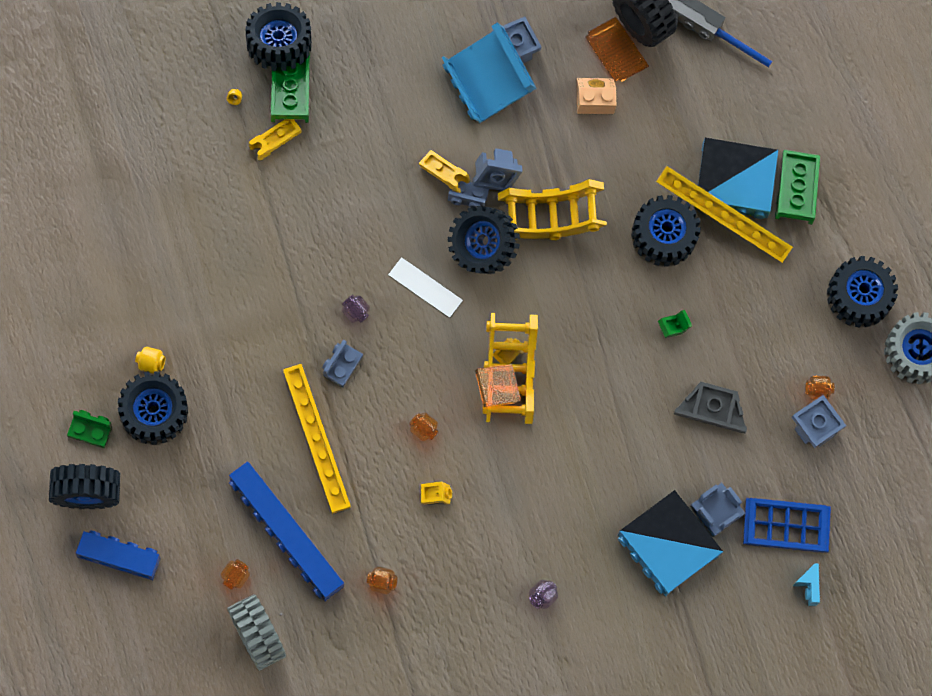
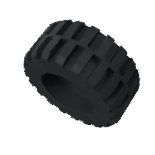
(647, 19)

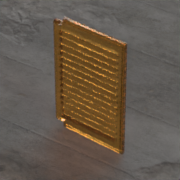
(616, 50)

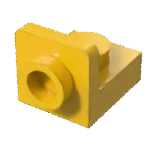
(507, 356)
(435, 493)

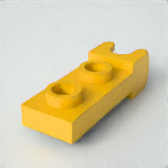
(275, 137)
(444, 170)

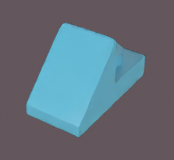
(811, 580)

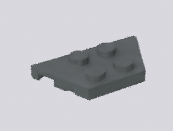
(713, 406)

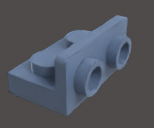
(469, 195)
(342, 363)

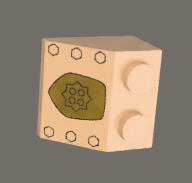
(596, 96)

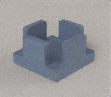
(522, 38)
(497, 173)
(818, 422)
(718, 508)

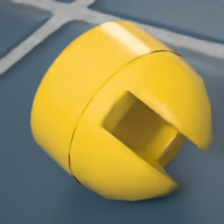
(230, 97)

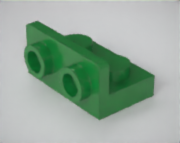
(90, 428)

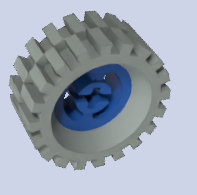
(904, 354)
(256, 632)

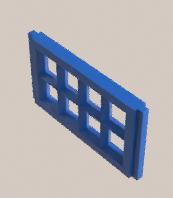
(823, 529)

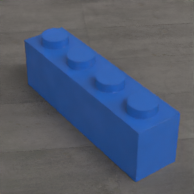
(118, 555)

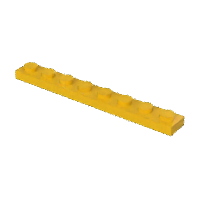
(724, 214)
(316, 438)

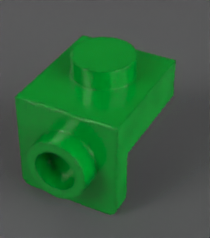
(675, 324)

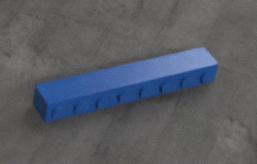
(286, 531)

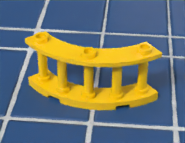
(552, 197)
(527, 368)

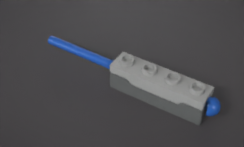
(708, 24)

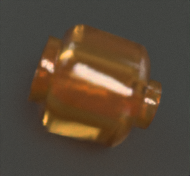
(819, 386)
(423, 426)
(235, 574)
(382, 580)

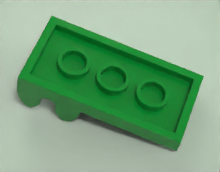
(291, 92)
(798, 186)

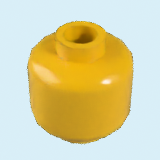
(150, 360)

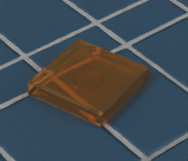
(497, 385)

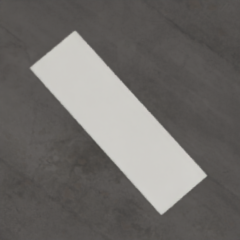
(425, 287)

